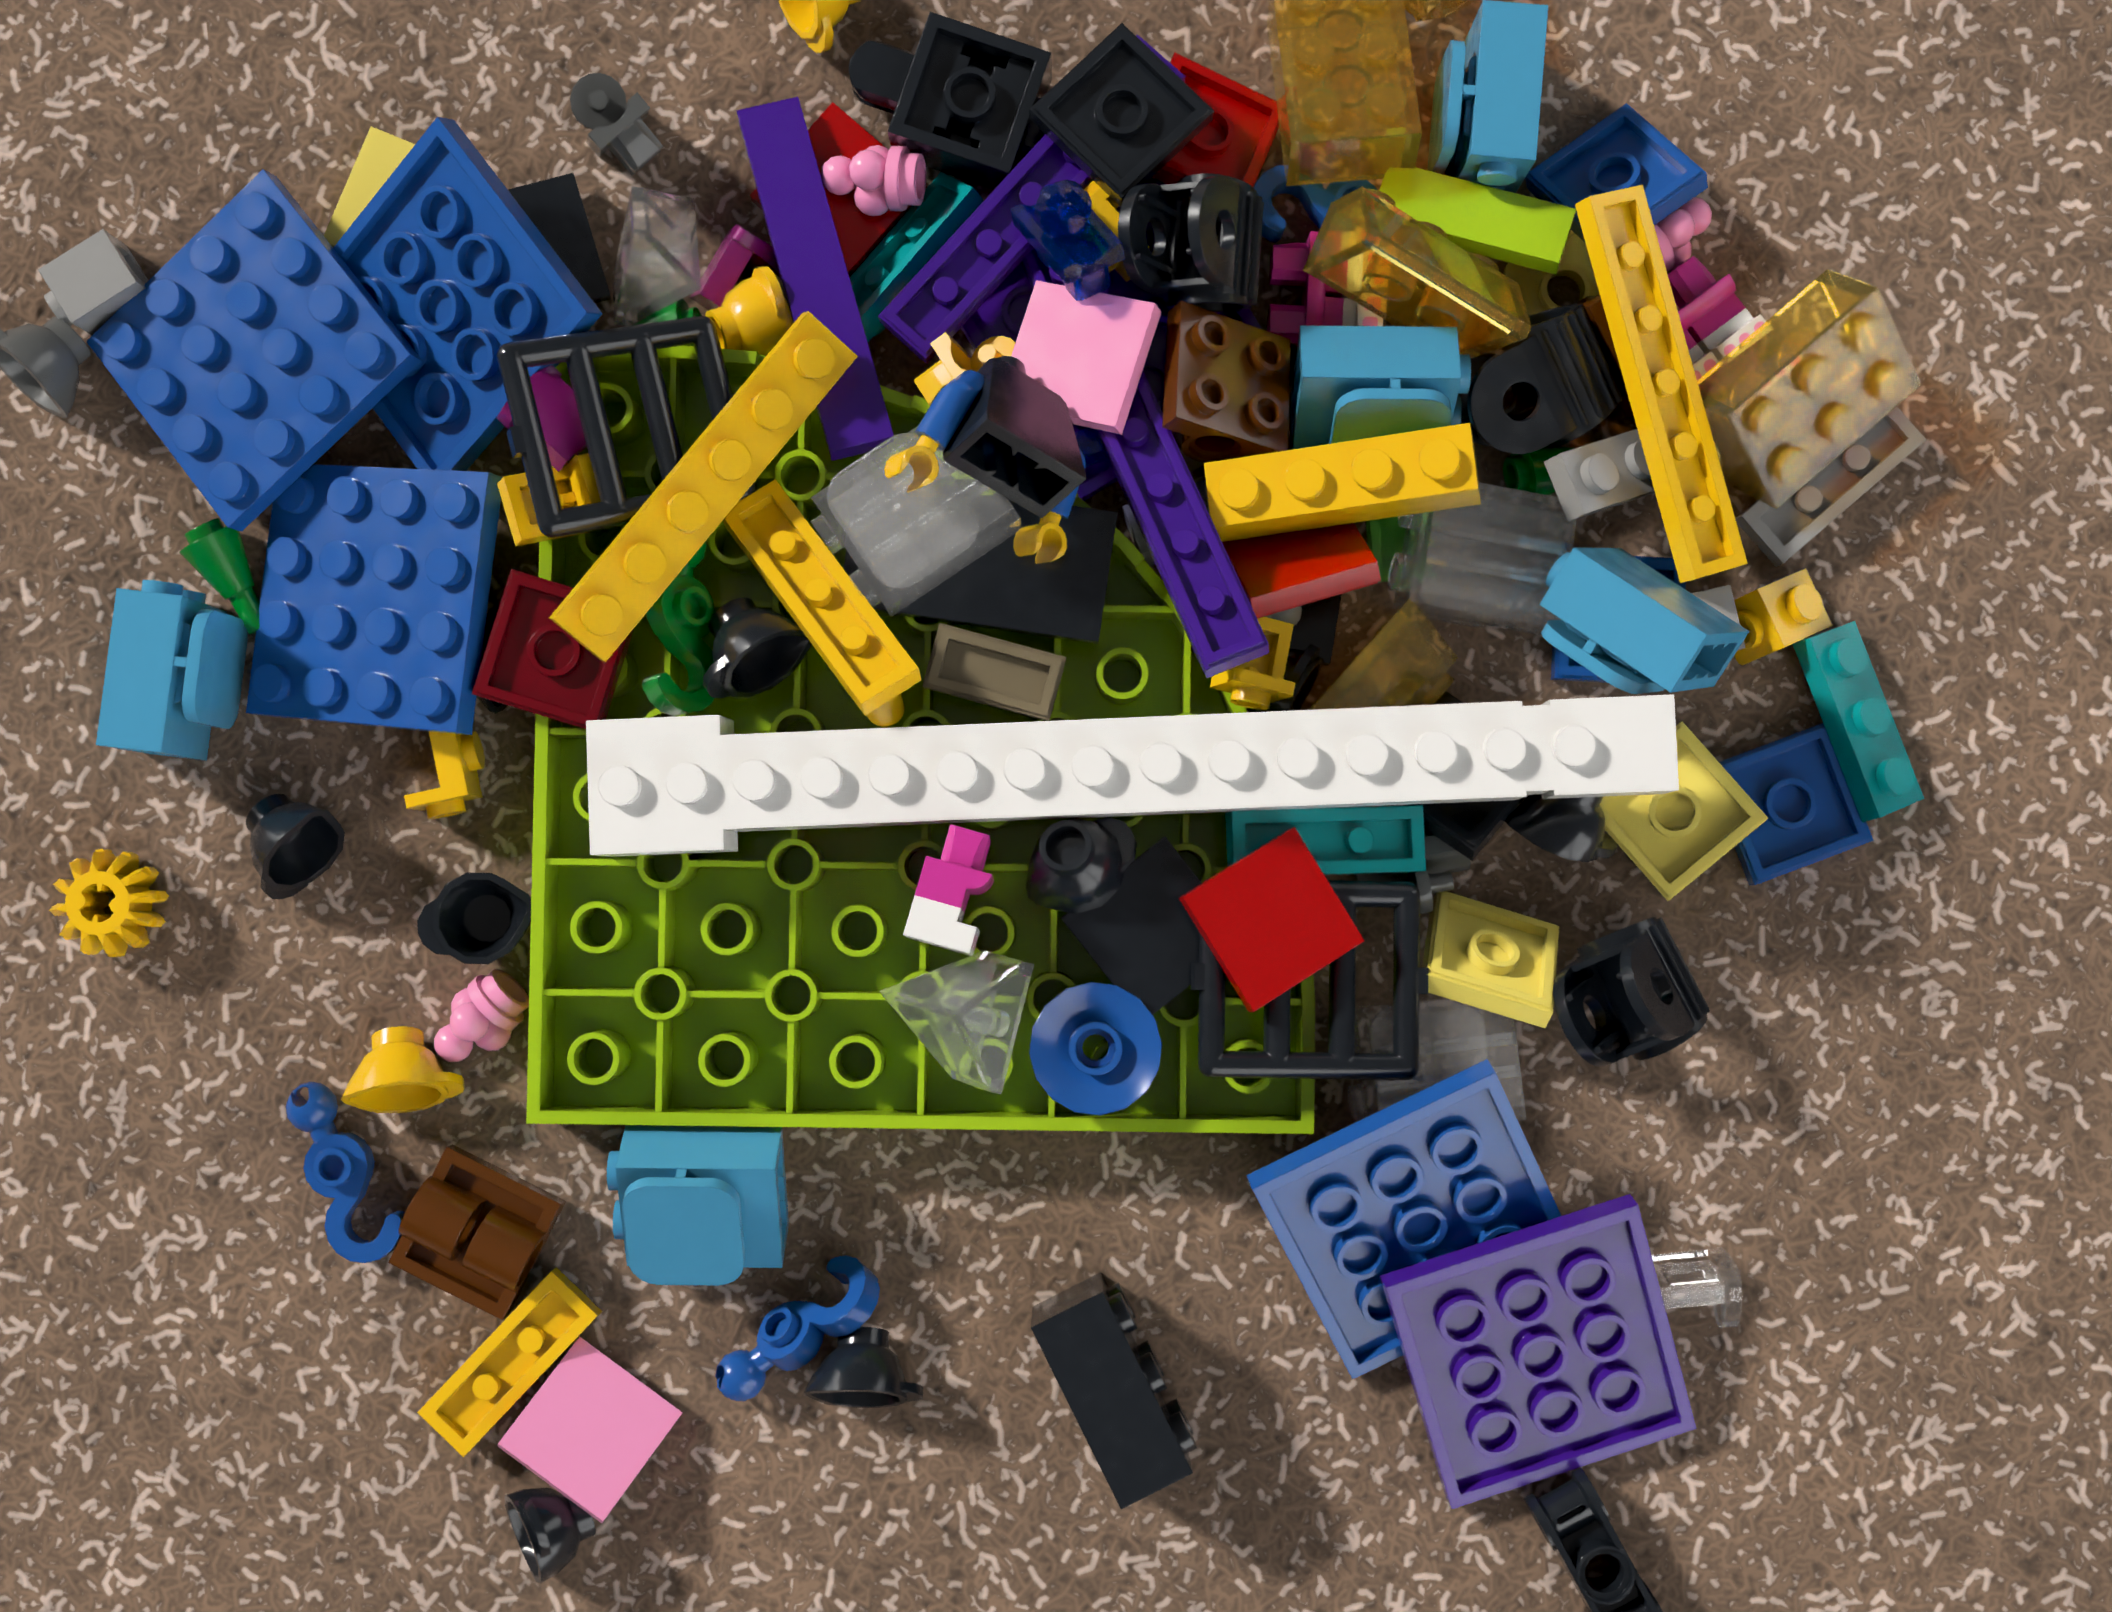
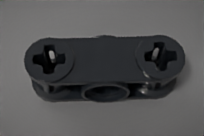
(1578, 1530)

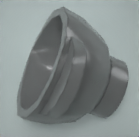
(44, 363)

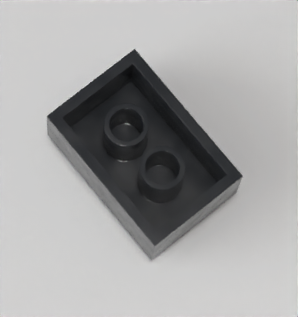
(1114, 1388)

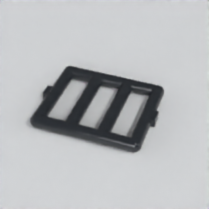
(578, 351)
(1341, 1059)

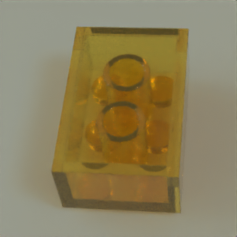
(1343, 89)
(1805, 387)

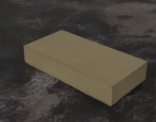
(994, 672)

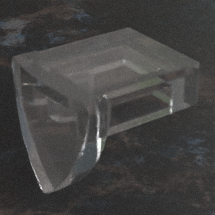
(1701, 1280)

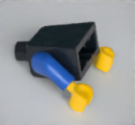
(1009, 438)

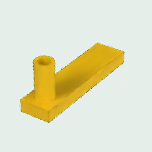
(824, 602)

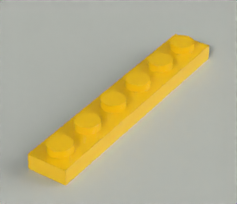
(1661, 382)
(703, 487)

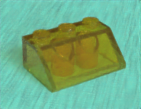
(1415, 274)
(1396, 666)

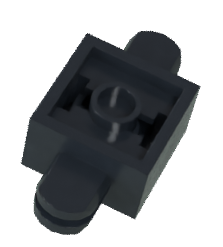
(957, 97)

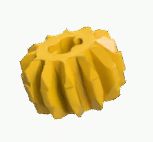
(88, 898)

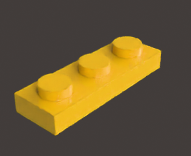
(509, 1362)

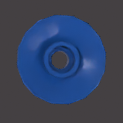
(1090, 1083)

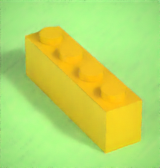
(1343, 482)

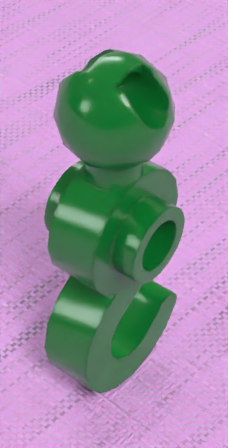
(680, 622)

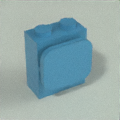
(1491, 97)
(1374, 382)
(1635, 624)
(170, 672)
(699, 1201)

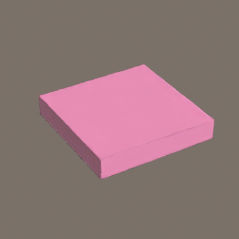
(1087, 351)
(590, 1429)

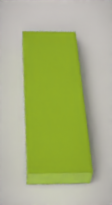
(1485, 217)

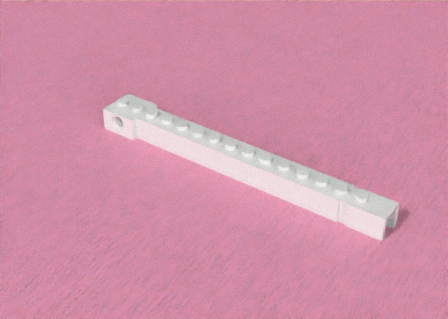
(698, 784)

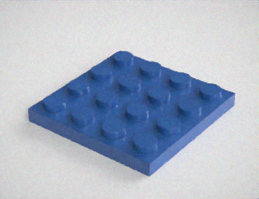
(458, 280)
(253, 351)
(376, 597)
(1396, 1193)

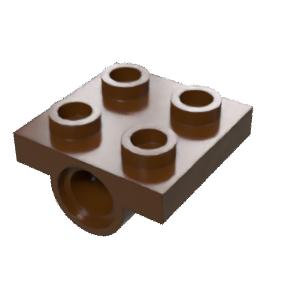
(1225, 385)
(475, 1231)

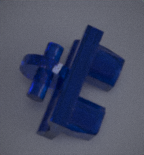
(1070, 237)

